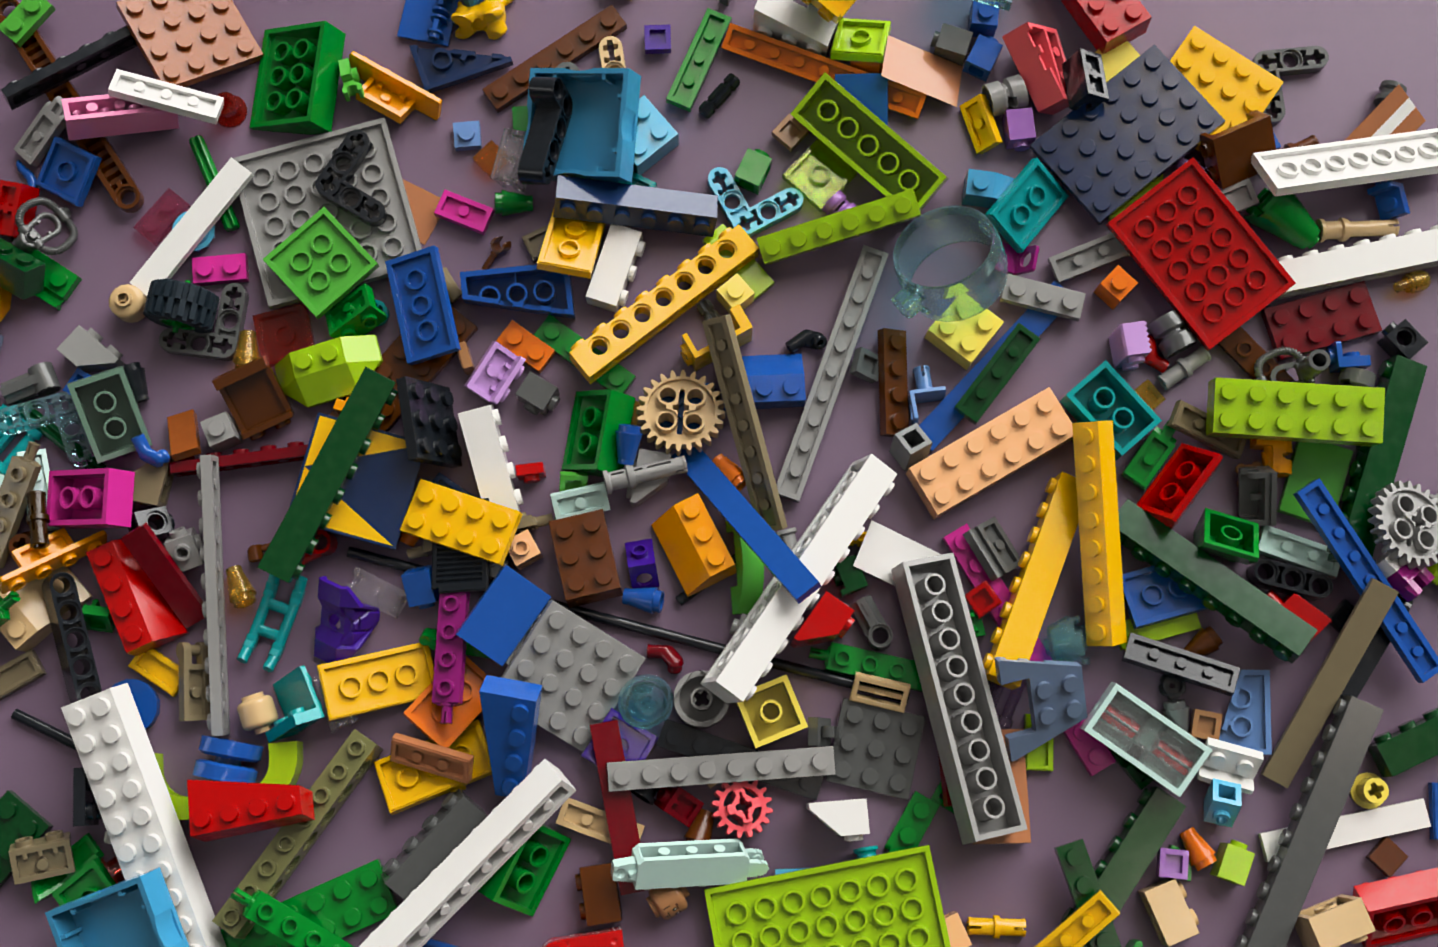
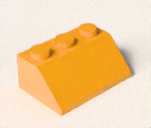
(693, 545)

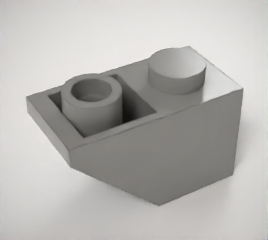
(87, 351)
(647, 489)

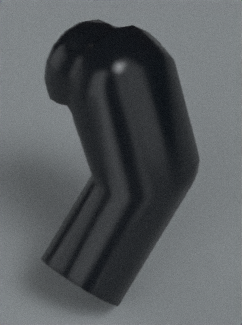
(807, 339)

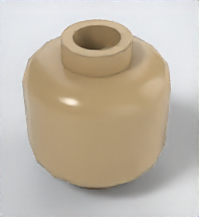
(127, 303)
(257, 712)

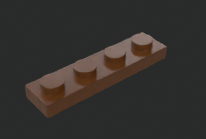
(892, 381)

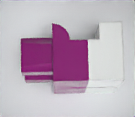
(1405, 581)

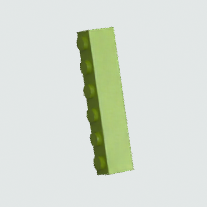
(839, 227)

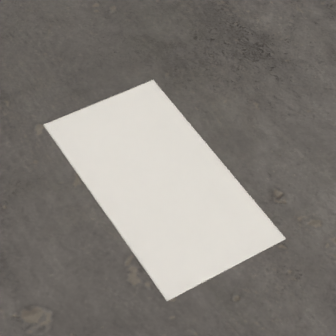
(886, 549)

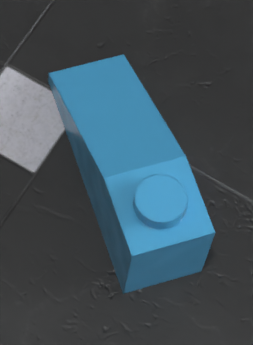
(983, 187)

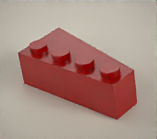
(241, 808)

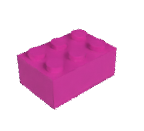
(90, 498)

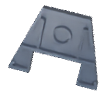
(1054, 700)

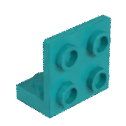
(297, 703)

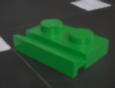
(58, 281)

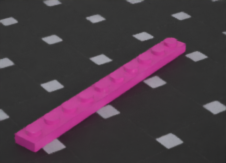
(1090, 751)

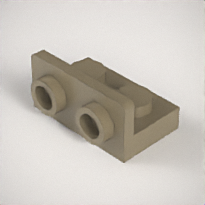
(41, 857)

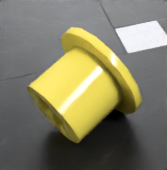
(1369, 790)

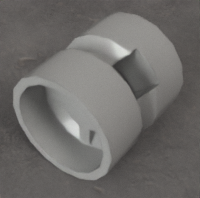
(1006, 95)

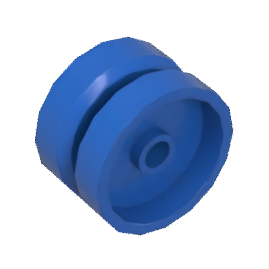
(227, 760)

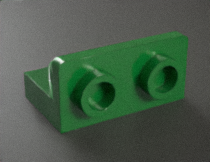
(355, 314)

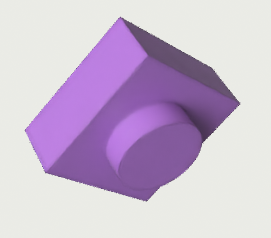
(1172, 863)

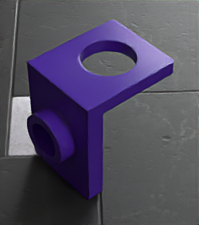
(641, 560)

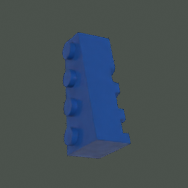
(520, 290)
(510, 724)

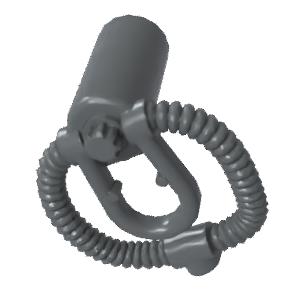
(30, 240)
(1306, 366)

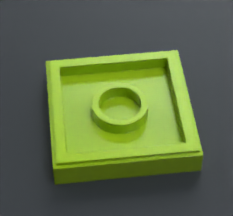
(860, 40)

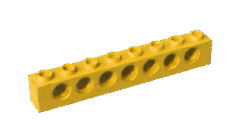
(594, 366)

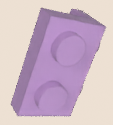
(495, 373)

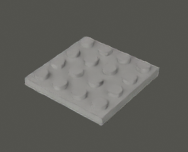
(578, 670)

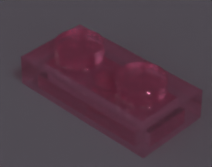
(161, 216)

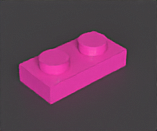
(464, 212)
(220, 269)

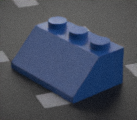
(776, 380)

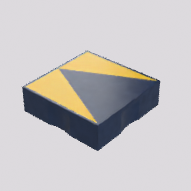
(378, 492)

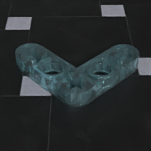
(61, 417)

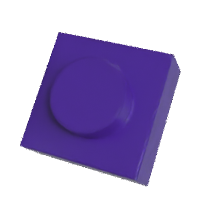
(657, 39)

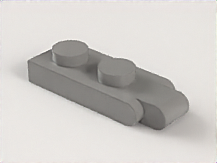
(41, 132)

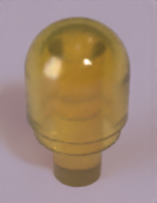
(1413, 282)

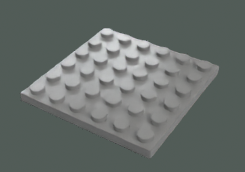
(286, 197)

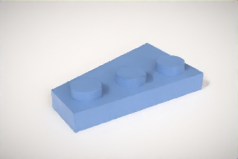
(1249, 712)

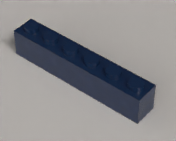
(635, 206)

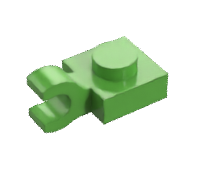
(350, 79)

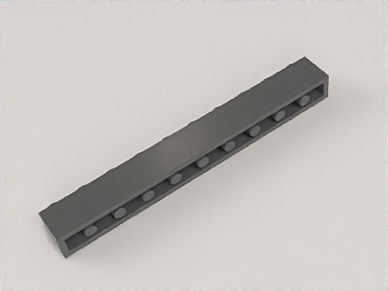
(1311, 824)

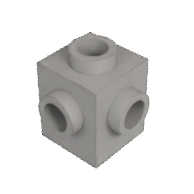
(184, 547)

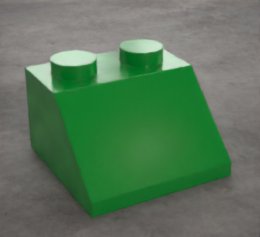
(1227, 537)

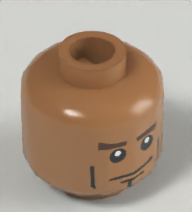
(668, 901)

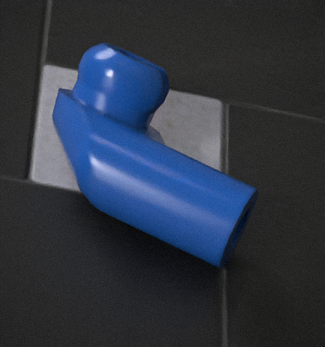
(148, 455)

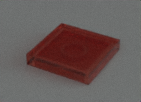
(283, 332)

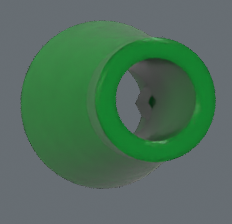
(512, 203)

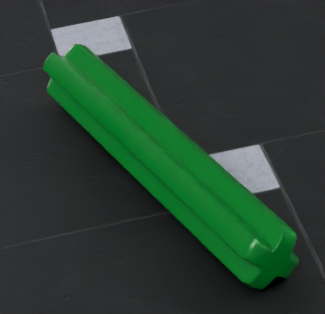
(209, 172)

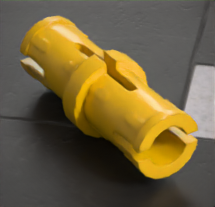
(996, 926)

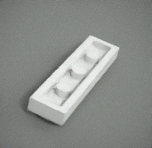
(166, 96)

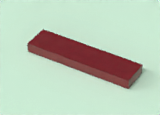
(165, 574)

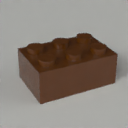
(585, 558)

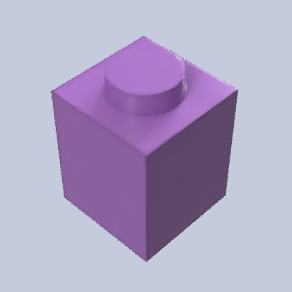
(1018, 128)

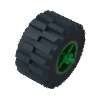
(181, 305)

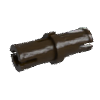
(38, 519)

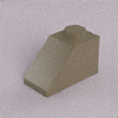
(153, 485)

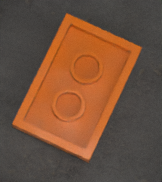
(427, 715)

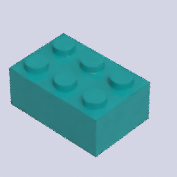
(1110, 398)

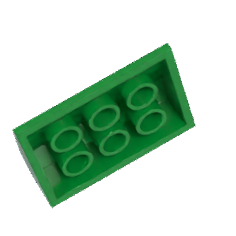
(298, 79)

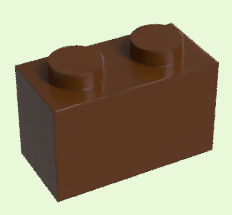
(599, 894)

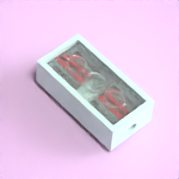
(1146, 738)

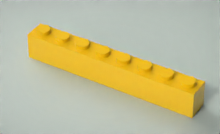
(1099, 533)
(1037, 577)

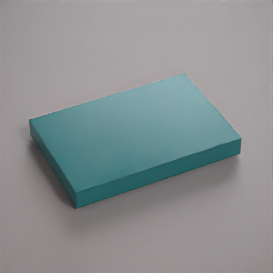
(1026, 205)

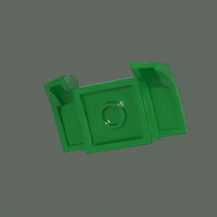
(87, 878)

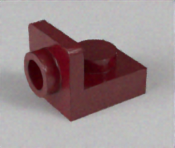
(678, 804)

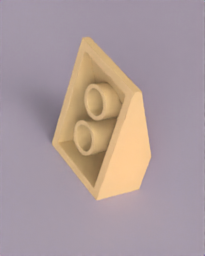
(29, 616)

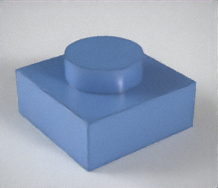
(467, 135)

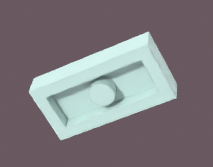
(580, 500)

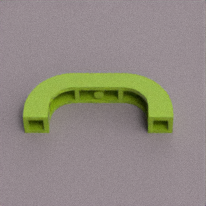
(283, 768)

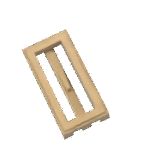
(884, 682)

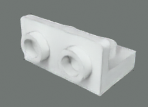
(1231, 764)

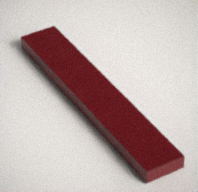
(617, 804)

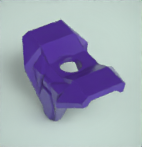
(355, 617)

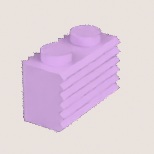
(1129, 345)

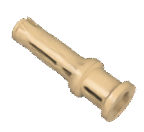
(1344, 229)

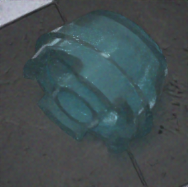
(1067, 641)
(645, 701)

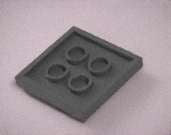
(876, 749)

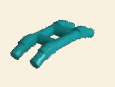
(279, 636)

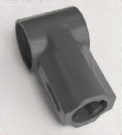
(39, 381)
(871, 620)

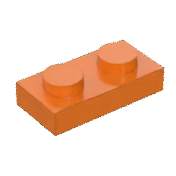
(527, 345)

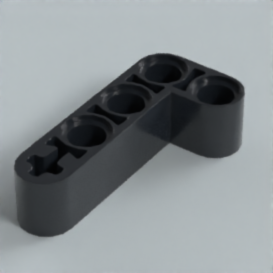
(546, 131)

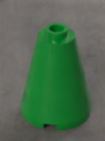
(1285, 219)

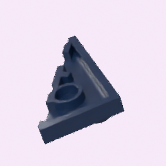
(448, 68)

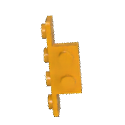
(391, 93)
(42, 562)

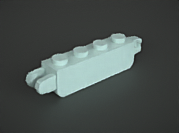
(689, 864)

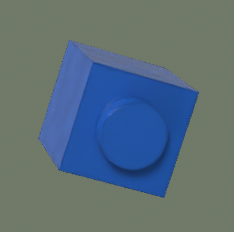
(983, 19)
(983, 57)
(417, 587)

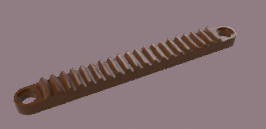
(111, 169)

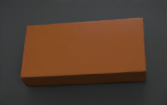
(184, 435)

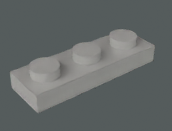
(1043, 297)

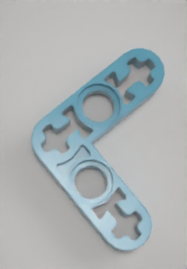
(744, 212)

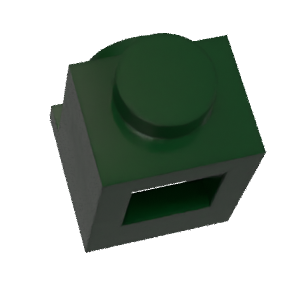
(849, 577)

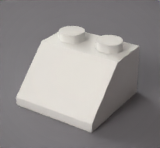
(843, 817)

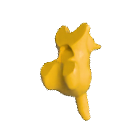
(485, 16)

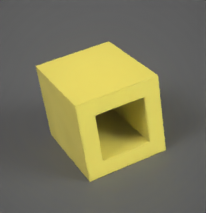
(735, 292)

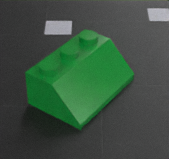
(592, 430)
(527, 872)

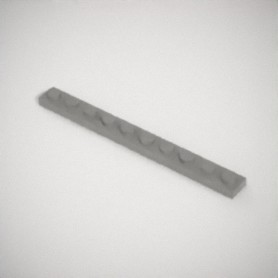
(831, 373)
(214, 607)

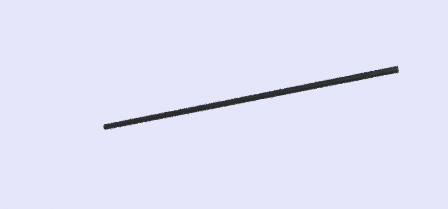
(643, 628)

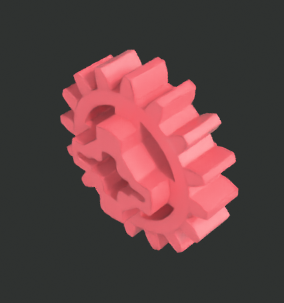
(744, 818)

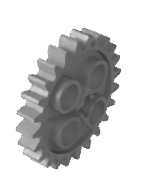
(1406, 524)

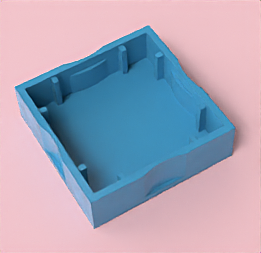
(601, 125)
(122, 915)

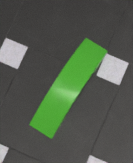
(749, 576)

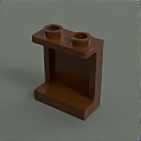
(1230, 151)
(254, 398)

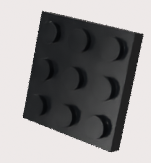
(429, 423)

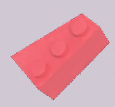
(1039, 61)

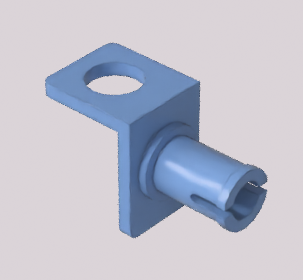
(924, 393)

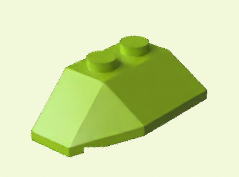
(327, 369)

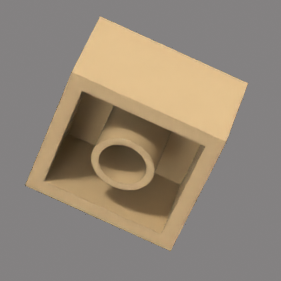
(1334, 922)

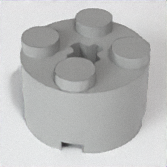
(685, 702)

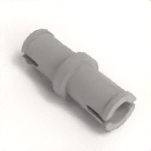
(1184, 368)

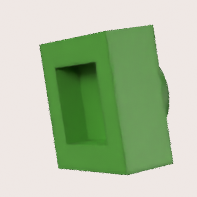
(572, 480)

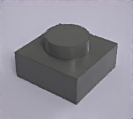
(865, 365)

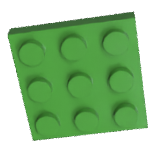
(321, 262)

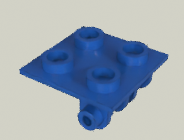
(428, 21)

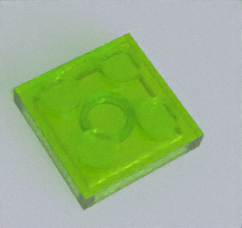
(819, 174)

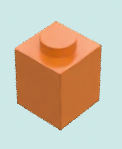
(1115, 287)

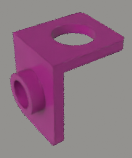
(1016, 260)

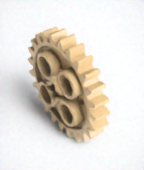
(655, 411)

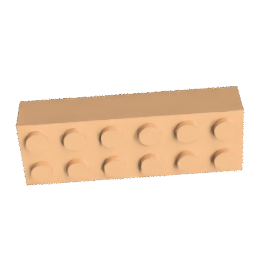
(991, 453)

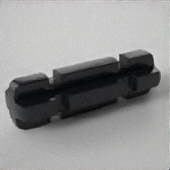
(719, 95)

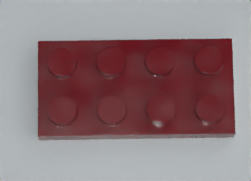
(1322, 319)

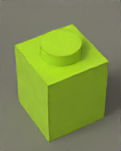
(1233, 862)

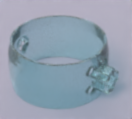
(959, 299)

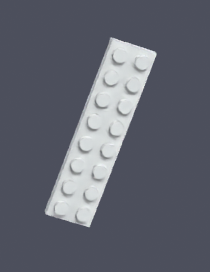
(1348, 162)

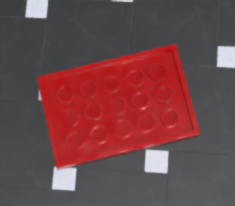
(1200, 253)

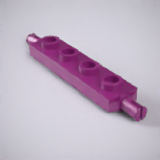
(450, 654)

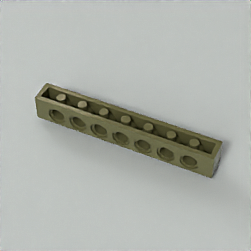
(295, 840)

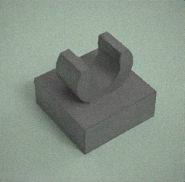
(821, 731)

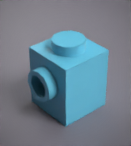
(1222, 802)

